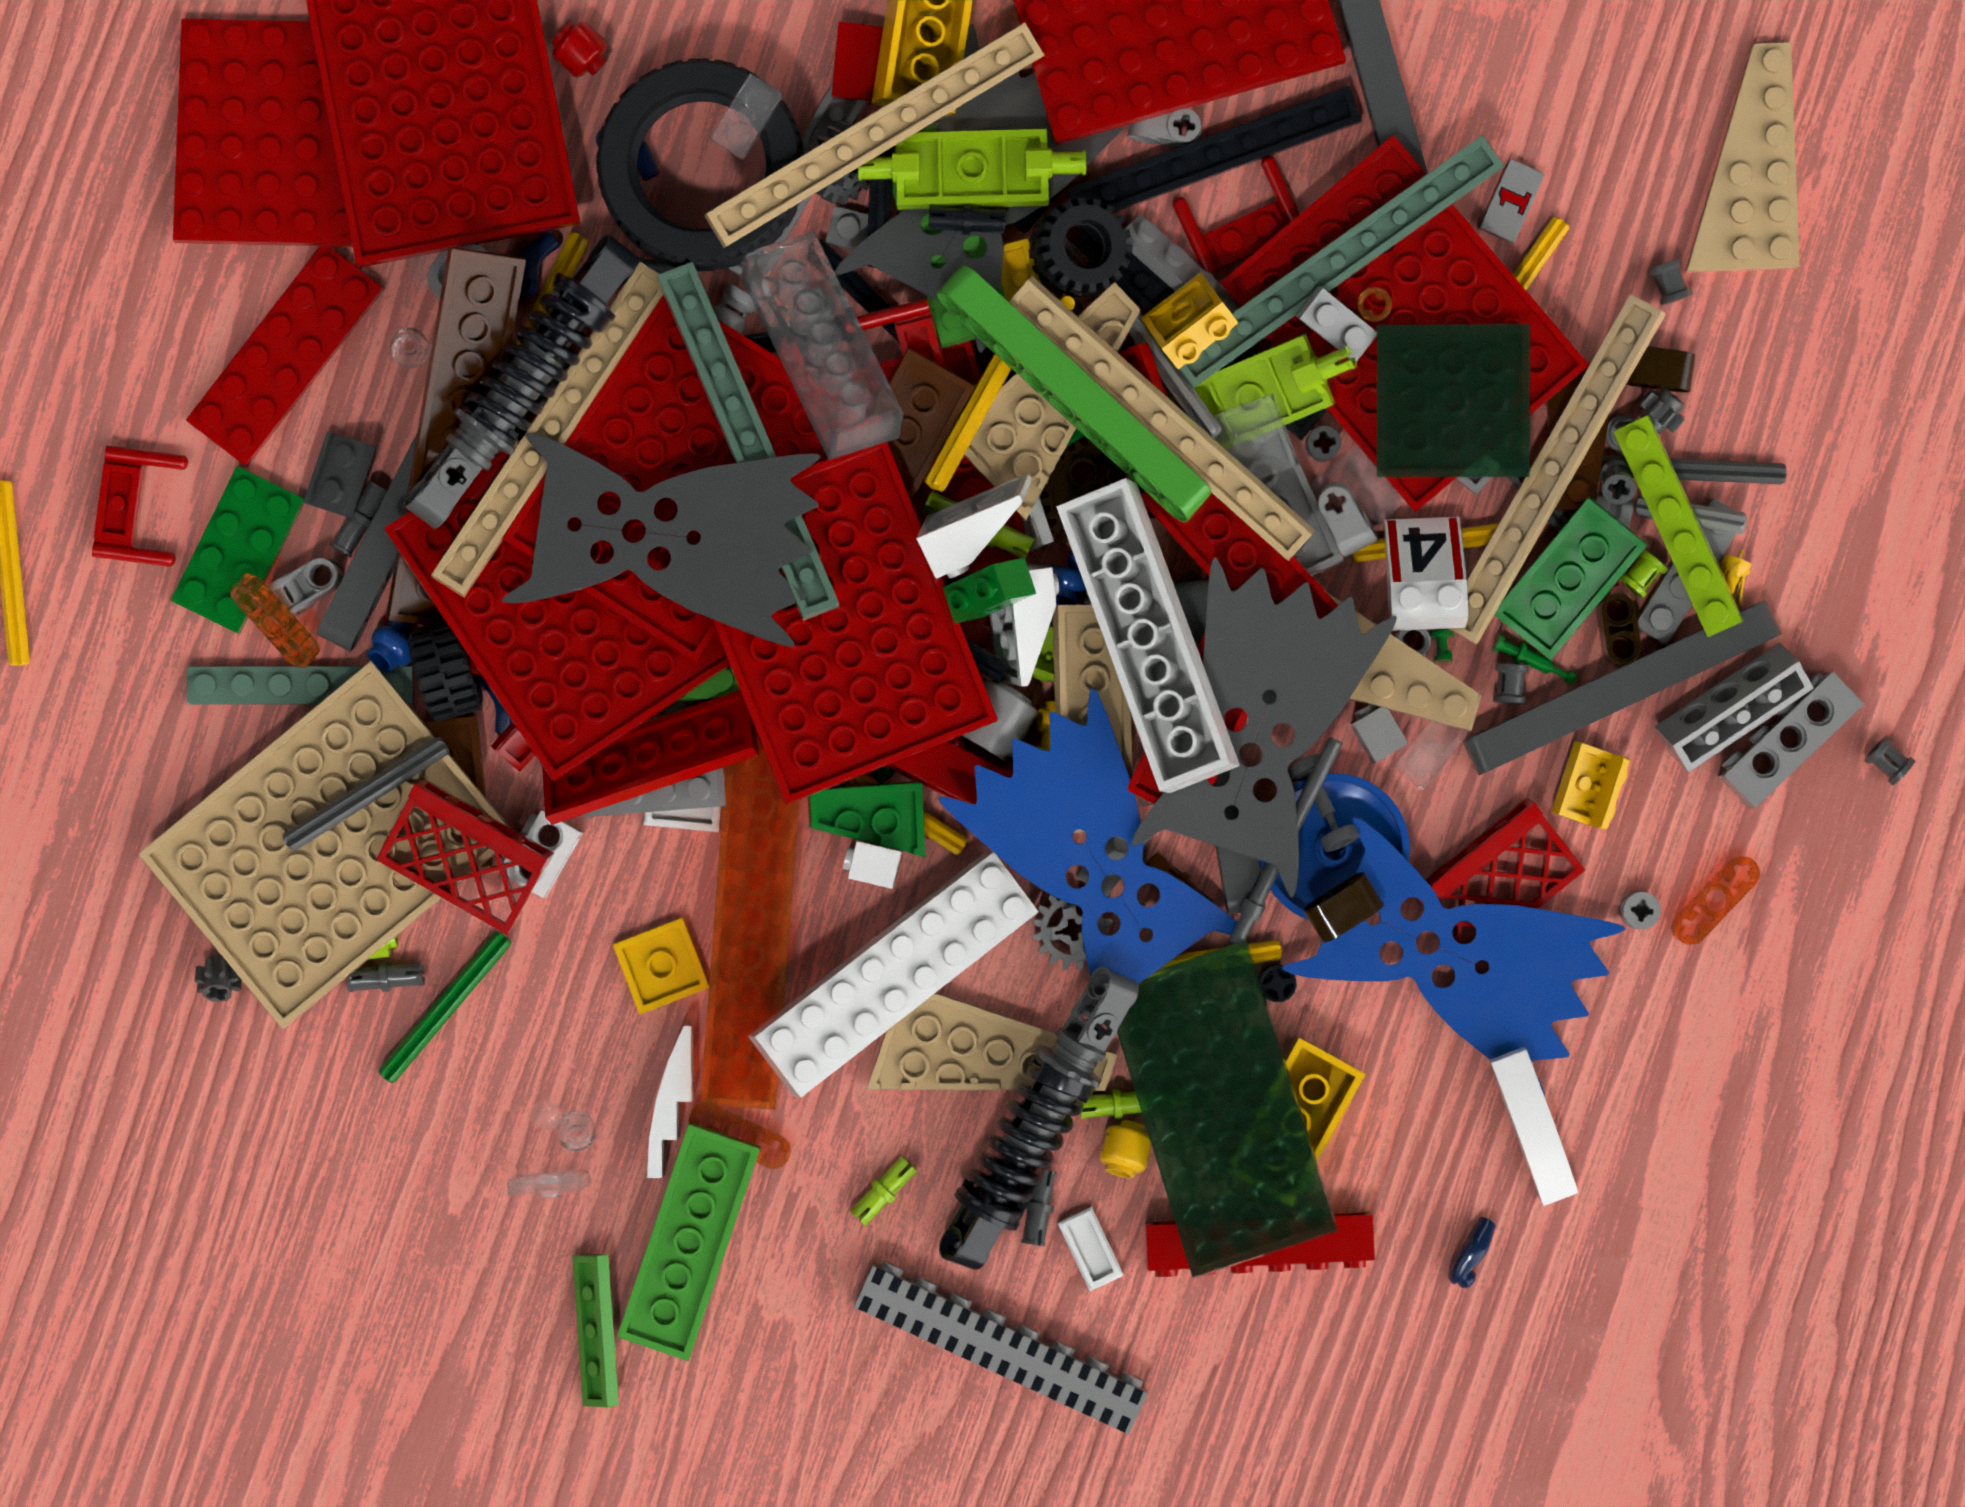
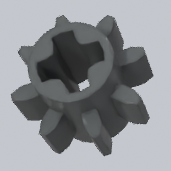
(1663, 410)
(217, 979)

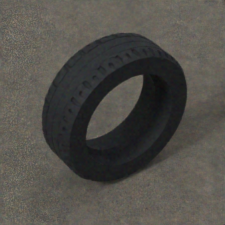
(618, 161)

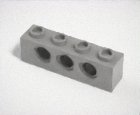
(1838, 705)
(1734, 707)

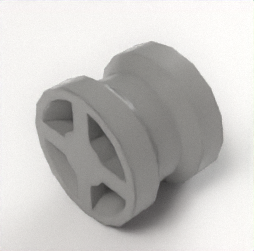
(1632, 910)

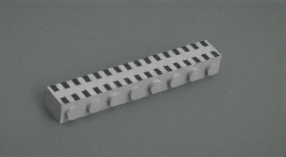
(1002, 1348)

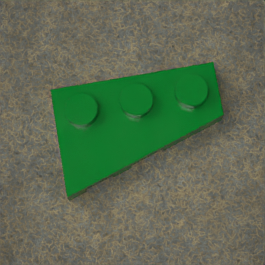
(873, 813)

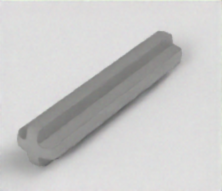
(1707, 517)

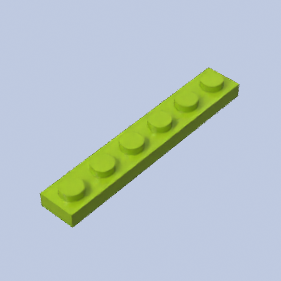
(1678, 526)

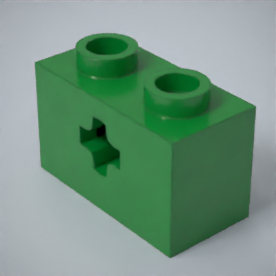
(989, 590)

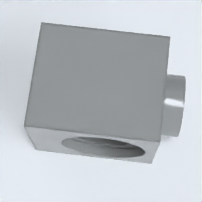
(1378, 732)

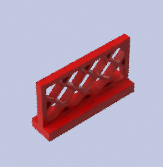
(486, 832)
(1488, 847)

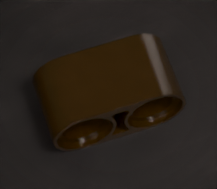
(1663, 369)
(1625, 629)
(1343, 907)

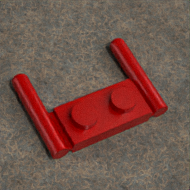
(1244, 235)
(913, 327)
(120, 502)

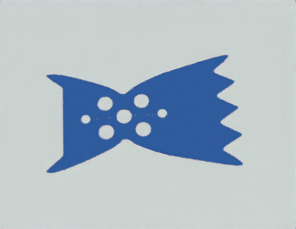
(1086, 788)
(1528, 953)

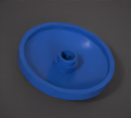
(1324, 870)

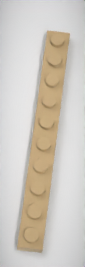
(873, 135)
(1165, 420)
(557, 421)
(1558, 462)

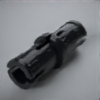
(967, 219)

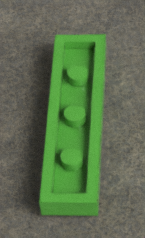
(595, 1330)

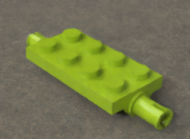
(973, 168)
(1285, 370)

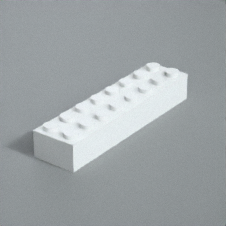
(1147, 636)
(893, 974)

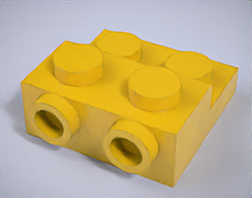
(1189, 321)

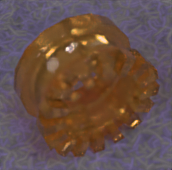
(1368, 315)

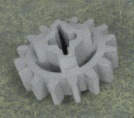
(1048, 934)

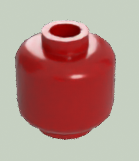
(579, 49)

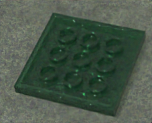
(1453, 401)

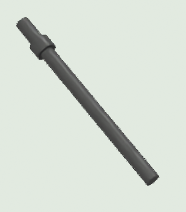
(1252, 907)

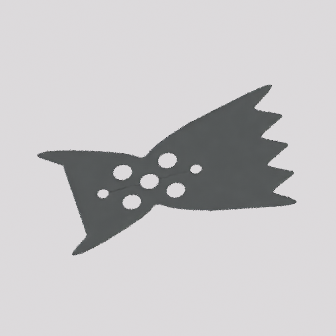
(902, 246)
(723, 577)
(1312, 671)

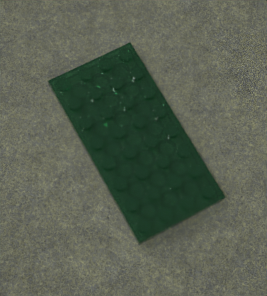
(1223, 1112)

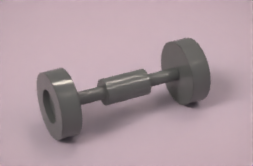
(1339, 836)

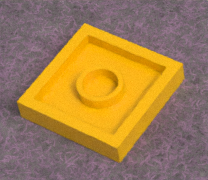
(661, 966)

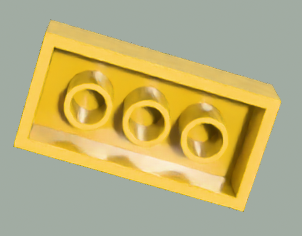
(918, 44)
(1322, 1089)

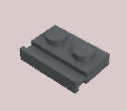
(339, 474)

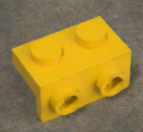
(1590, 786)

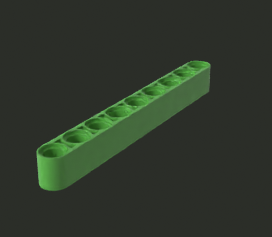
(1073, 393)

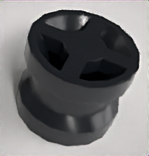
(1284, 987)

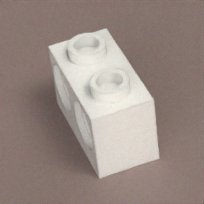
(562, 851)
(872, 864)

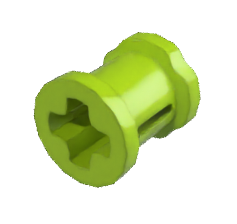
(1643, 573)

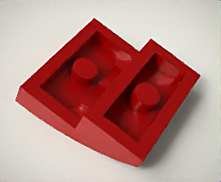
(856, 61)

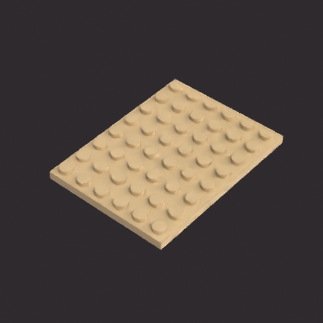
(314, 913)

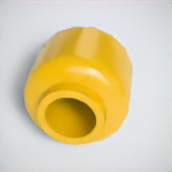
(1125, 1149)

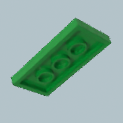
(239, 540)
(1570, 578)

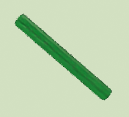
(445, 1007)

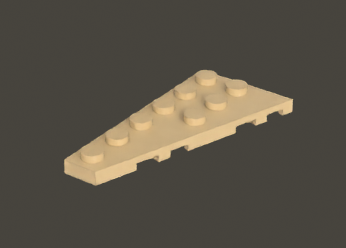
(1753, 192)
(1027, 432)
(1414, 685)
(962, 1048)

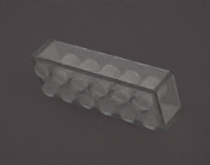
(822, 345)

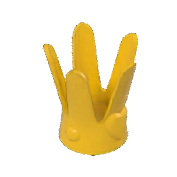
(1736, 570)

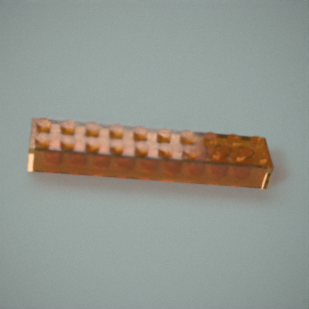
(749, 935)

